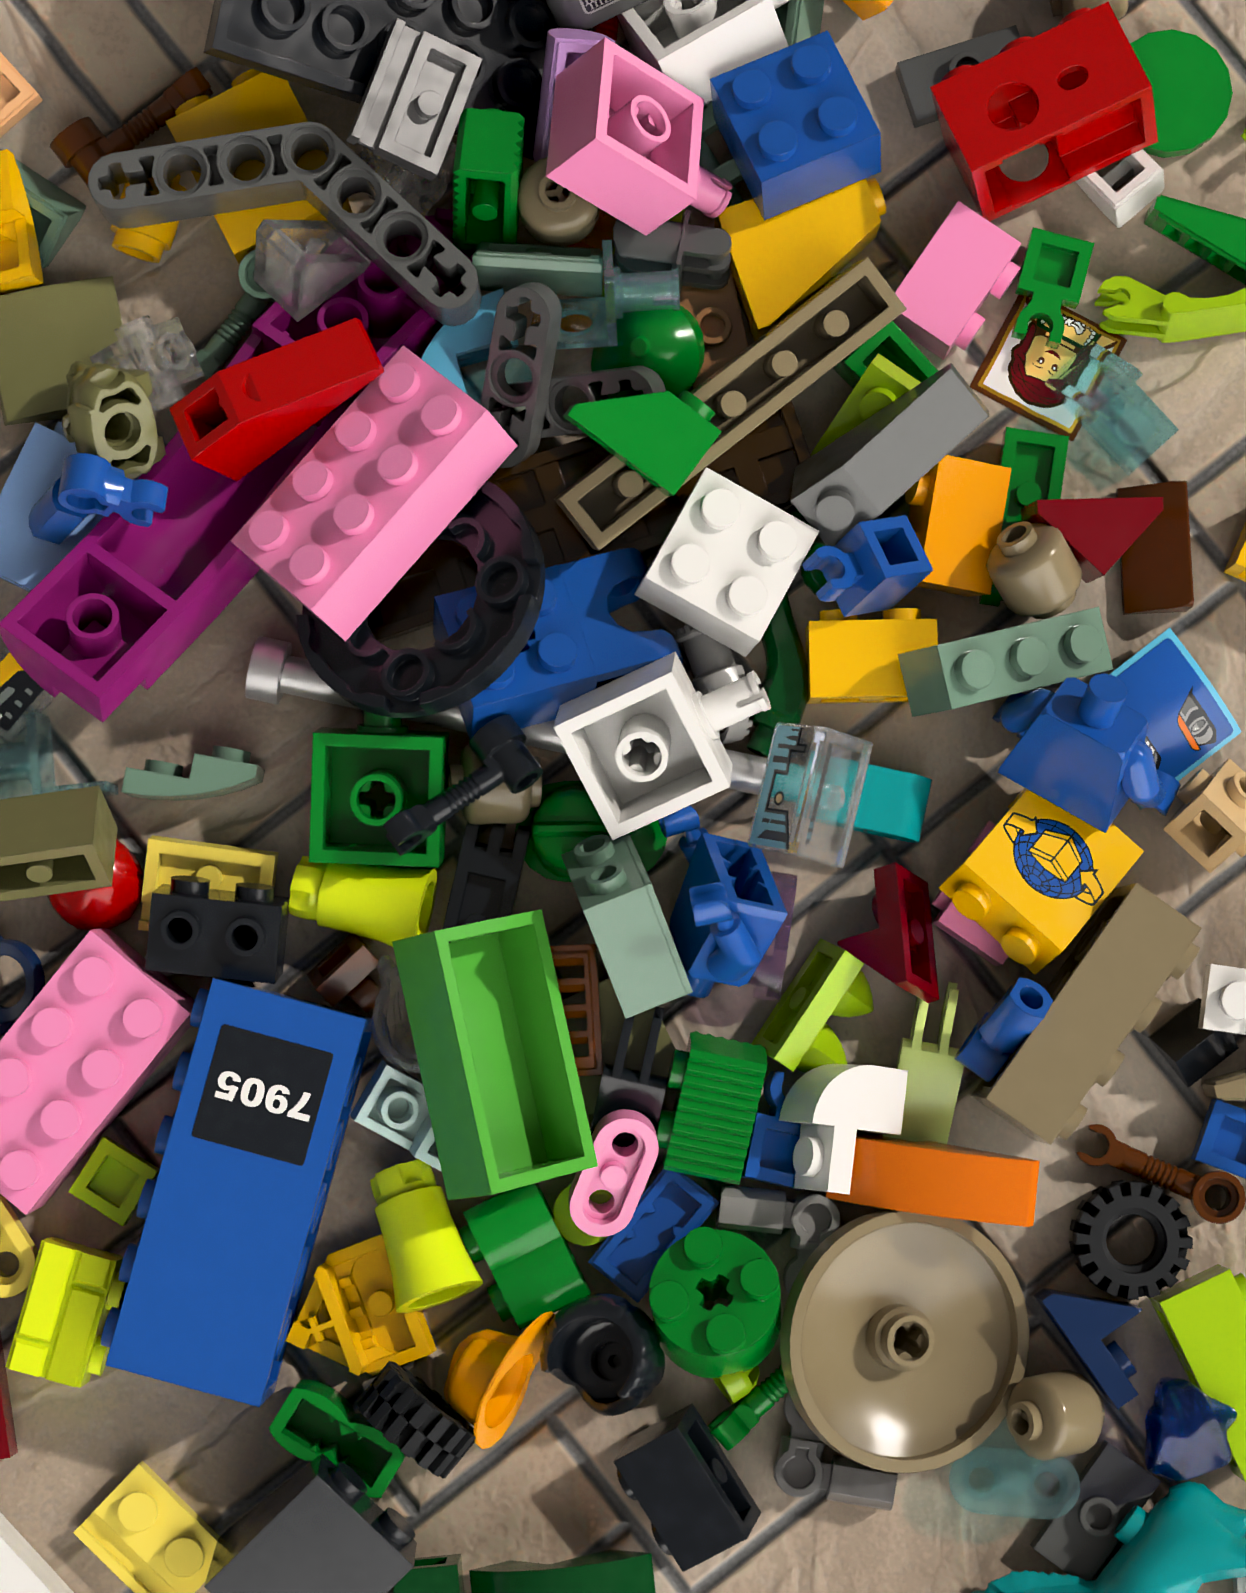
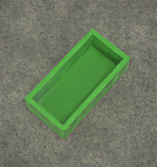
(494, 1055)

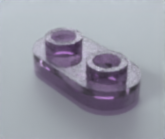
(770, 971)

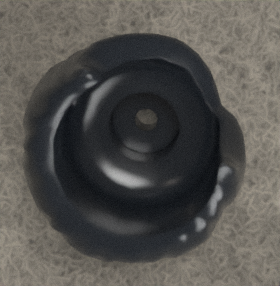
(576, 1357)

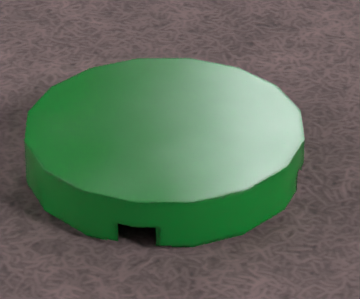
(1188, 90)

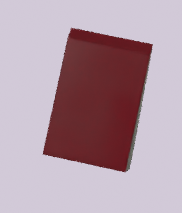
(1096, 527)

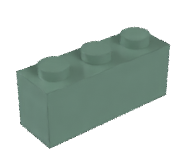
(1005, 662)

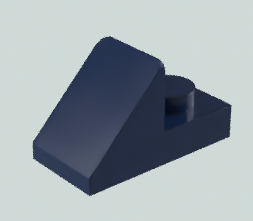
(1083, 1324)

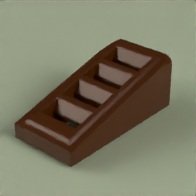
(575, 956)

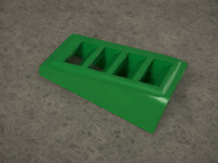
(1202, 231)

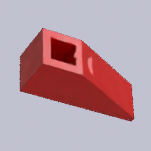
(271, 399)

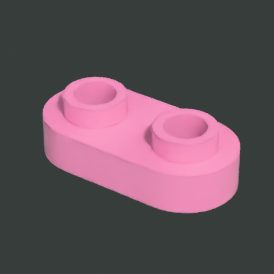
(619, 1171)

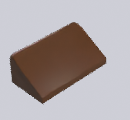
(1159, 563)

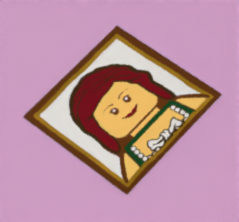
(1018, 368)

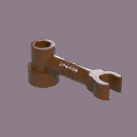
(84, 144)
(1172, 1178)

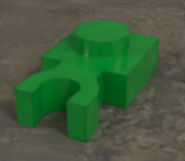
(1051, 277)

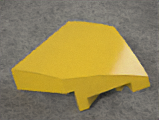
(354, 1313)

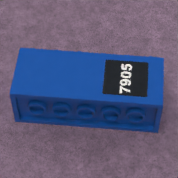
(237, 1191)

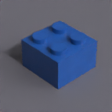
(796, 125)

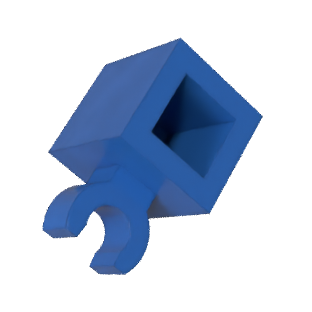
(871, 566)

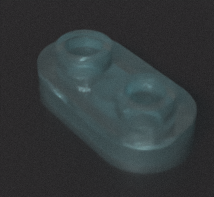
(1014, 1484)

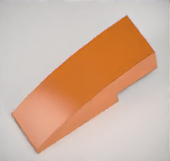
(942, 1181)

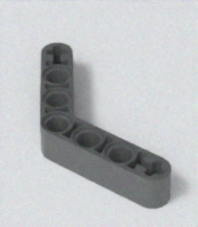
(286, 183)

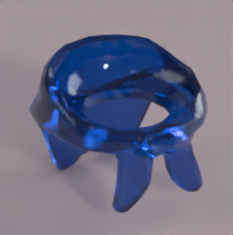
(1186, 1431)

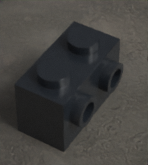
(217, 930)
(686, 1488)

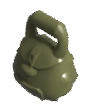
(113, 416)

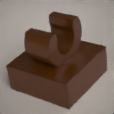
(346, 972)

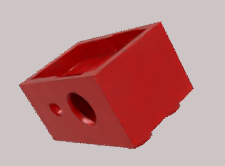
(1062, 89)

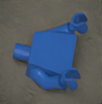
(1084, 750)
(724, 908)

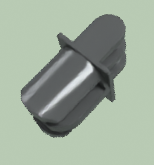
(696, 251)

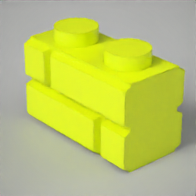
(66, 1313)

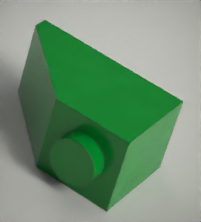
(651, 433)

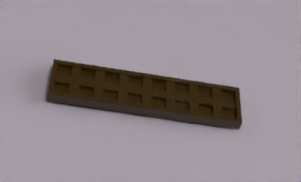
(758, 462)

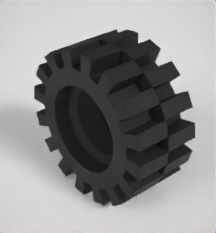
(1169, 1245)
(416, 1419)

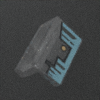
(810, 793)

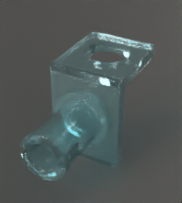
(622, 294)
(35, 760)

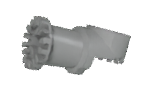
(712, 668)

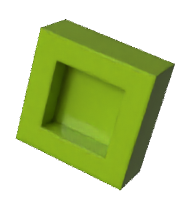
(113, 1180)

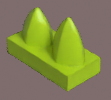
(823, 987)

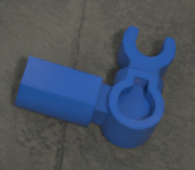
(91, 487)
(1004, 1028)

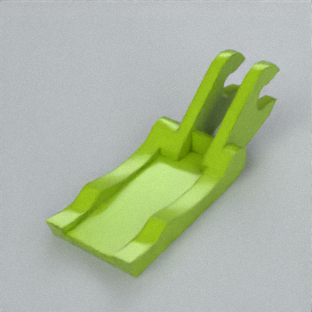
(1170, 316)

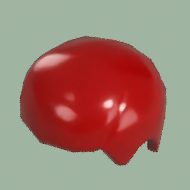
(106, 905)

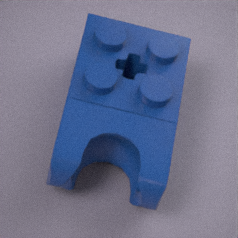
(572, 643)

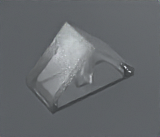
(304, 263)

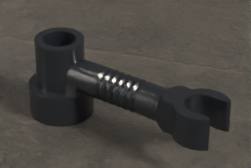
(503, 759)

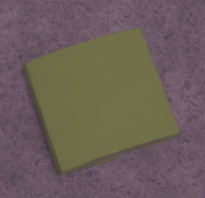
(43, 336)

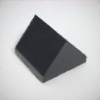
(1189, 1049)

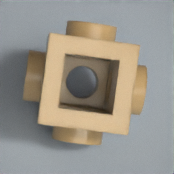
(1212, 815)

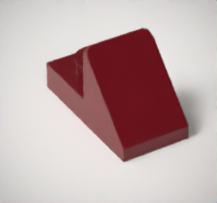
(904, 941)

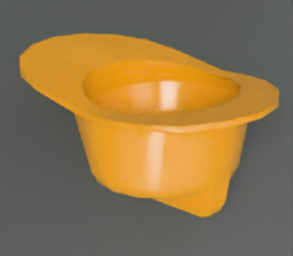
(492, 1376)

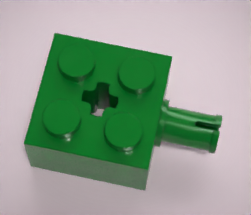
(350, 762)

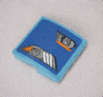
(1179, 703)

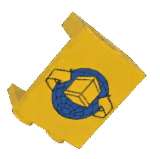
(1039, 878)

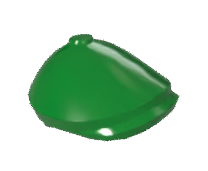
(657, 339)

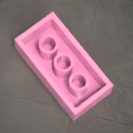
(375, 492)
(80, 1061)

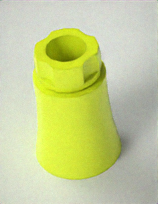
(364, 899)
(421, 1238)

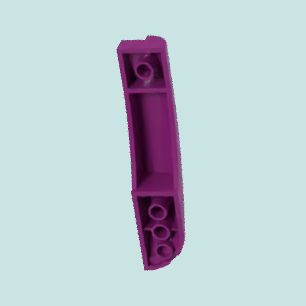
(143, 594)

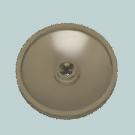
(955, 1351)

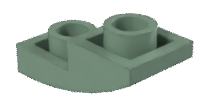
(210, 777)

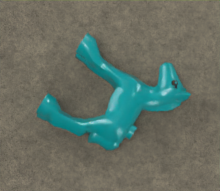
(1170, 1549)

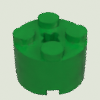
(710, 1267)

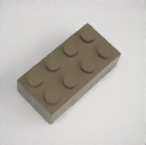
(1097, 1001)

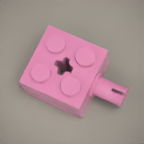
(630, 140)

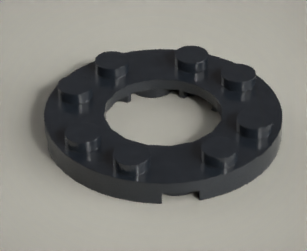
(470, 660)

